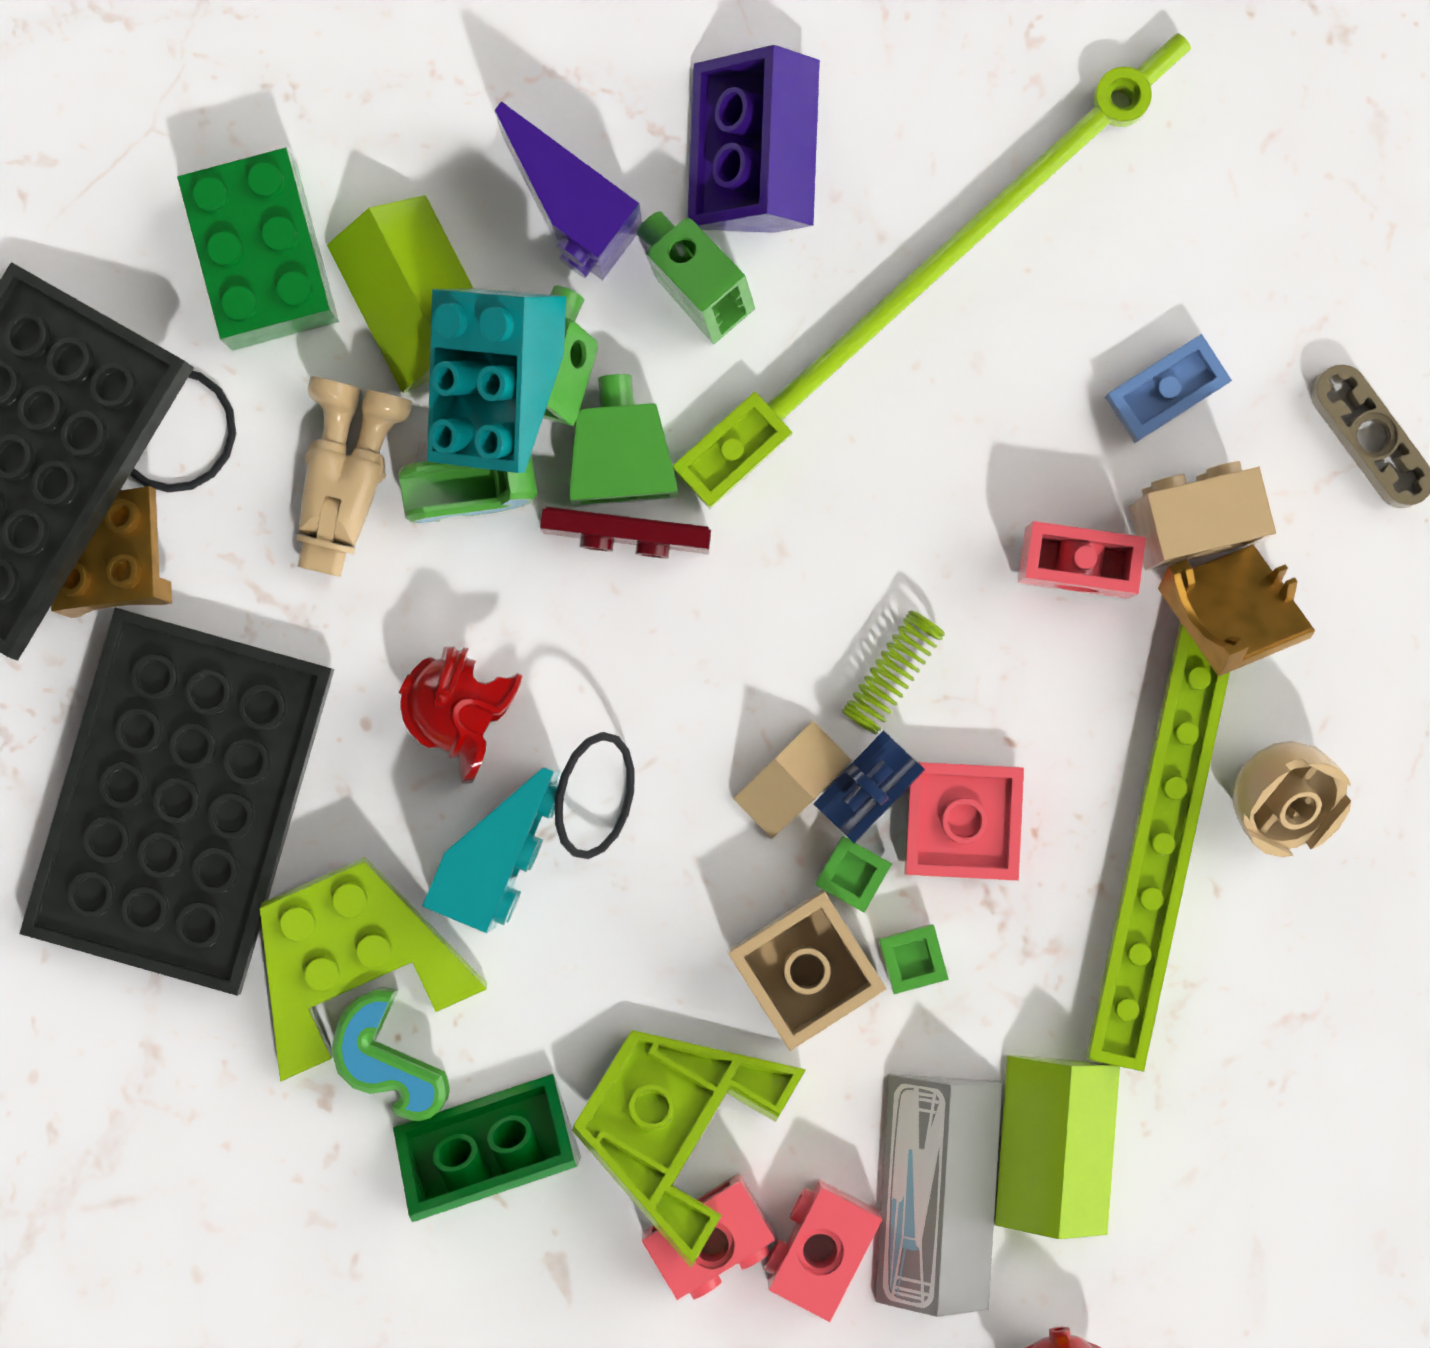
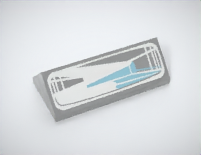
(938, 1194)

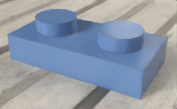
(1168, 388)

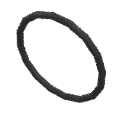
(222, 459)
(630, 780)

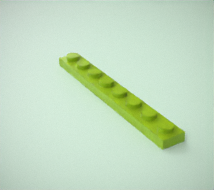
(1158, 859)

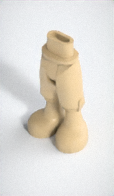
(338, 485)

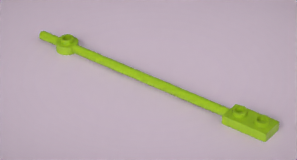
(757, 427)

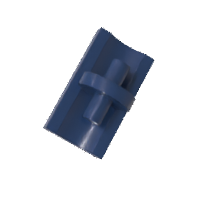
(869, 787)

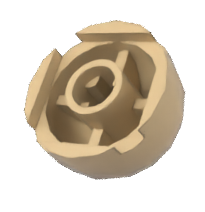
(1290, 797)

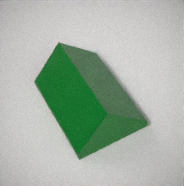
(485, 1147)

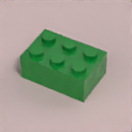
(257, 249)

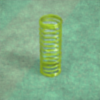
(850, 709)

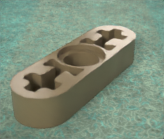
(1361, 393)

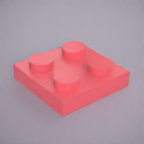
(965, 822)

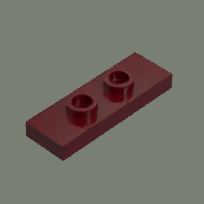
(602, 530)

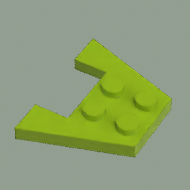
(338, 938)
(654, 1114)

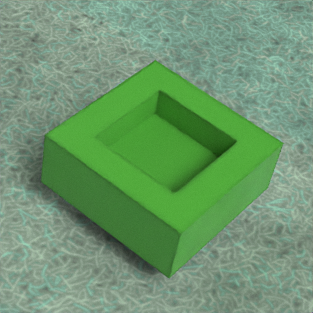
(853, 874)
(913, 959)

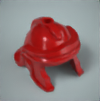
(452, 709)

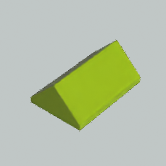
(390, 266)
(1056, 1147)

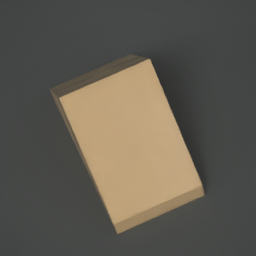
(792, 779)

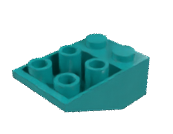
(491, 374)
(482, 866)

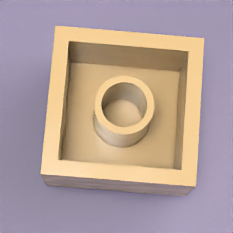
(1204, 517)
(806, 969)

